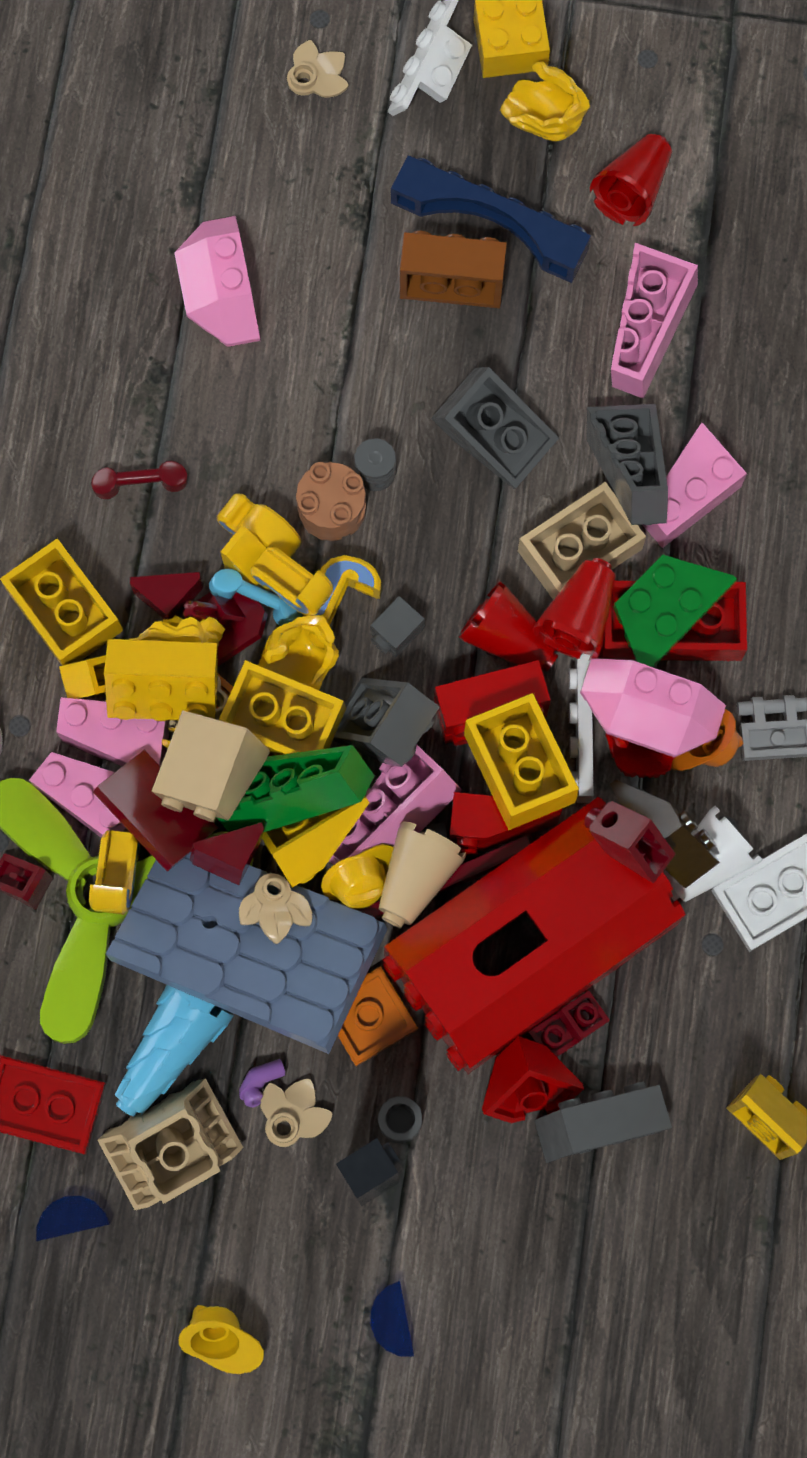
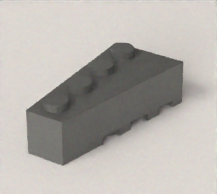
(632, 459)

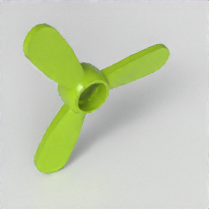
(81, 966)

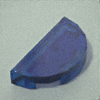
(70, 1216)
(390, 1322)

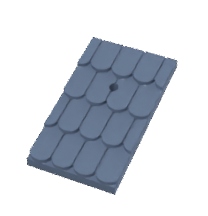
(191, 938)

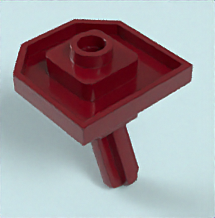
(240, 616)

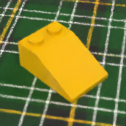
(309, 844)
(771, 1116)

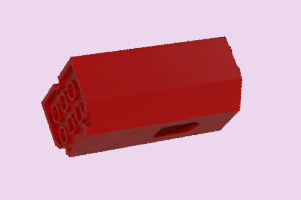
(581, 902)

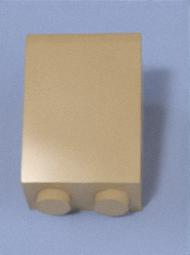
(208, 766)

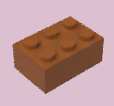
(452, 269)

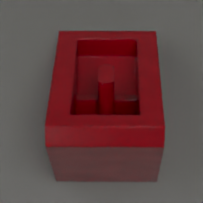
(167, 592)
(228, 853)
(23, 880)

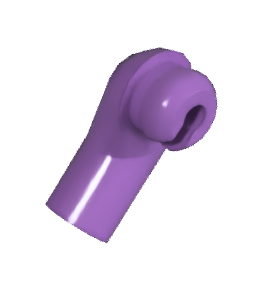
(256, 1078)

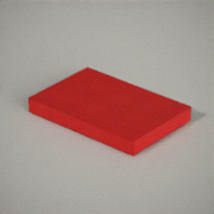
(48, 1105)

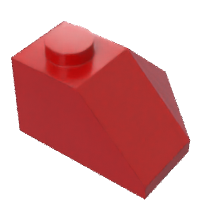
(528, 1080)

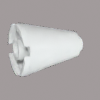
(730, 850)

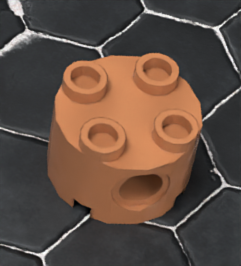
(331, 501)

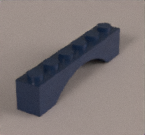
(430, 190)

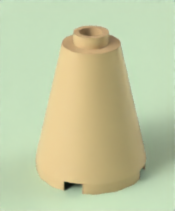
(416, 873)

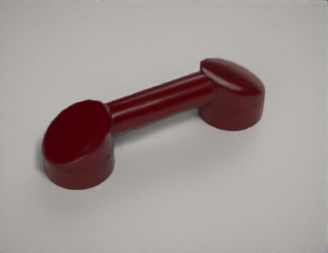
(107, 482)

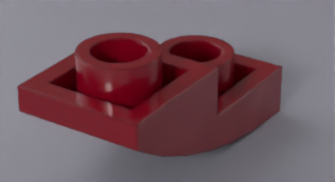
(570, 1025)

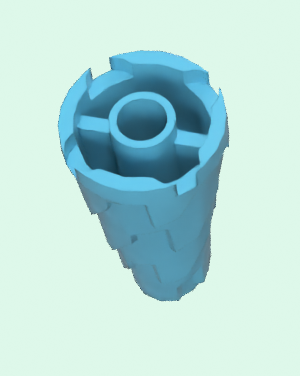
(170, 1042)

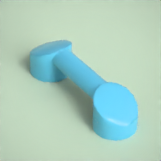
(229, 581)

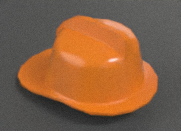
(714, 752)

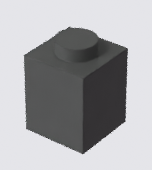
(396, 627)

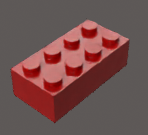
(715, 637)

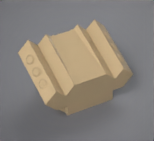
(171, 1146)

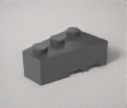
(603, 1121)

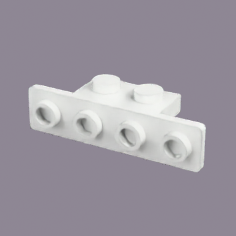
(435, 61)

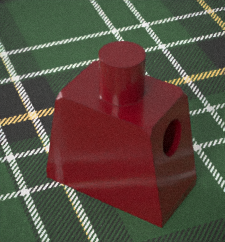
(620, 829)

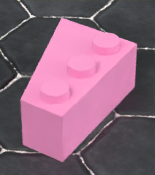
(697, 484)
(71, 787)

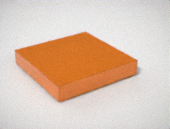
(375, 1019)

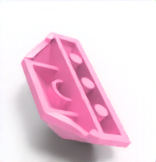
(217, 282)
(651, 706)

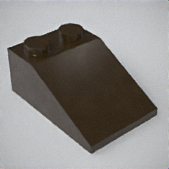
(692, 847)

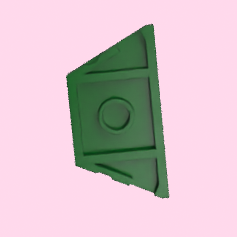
(667, 605)

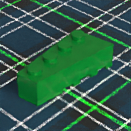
(302, 787)

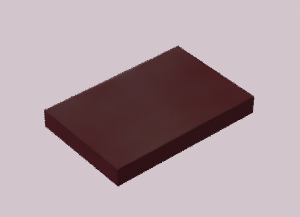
(160, 830)

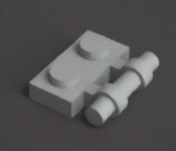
(774, 738)

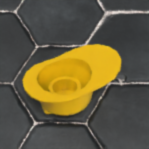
(359, 878)
(219, 1341)

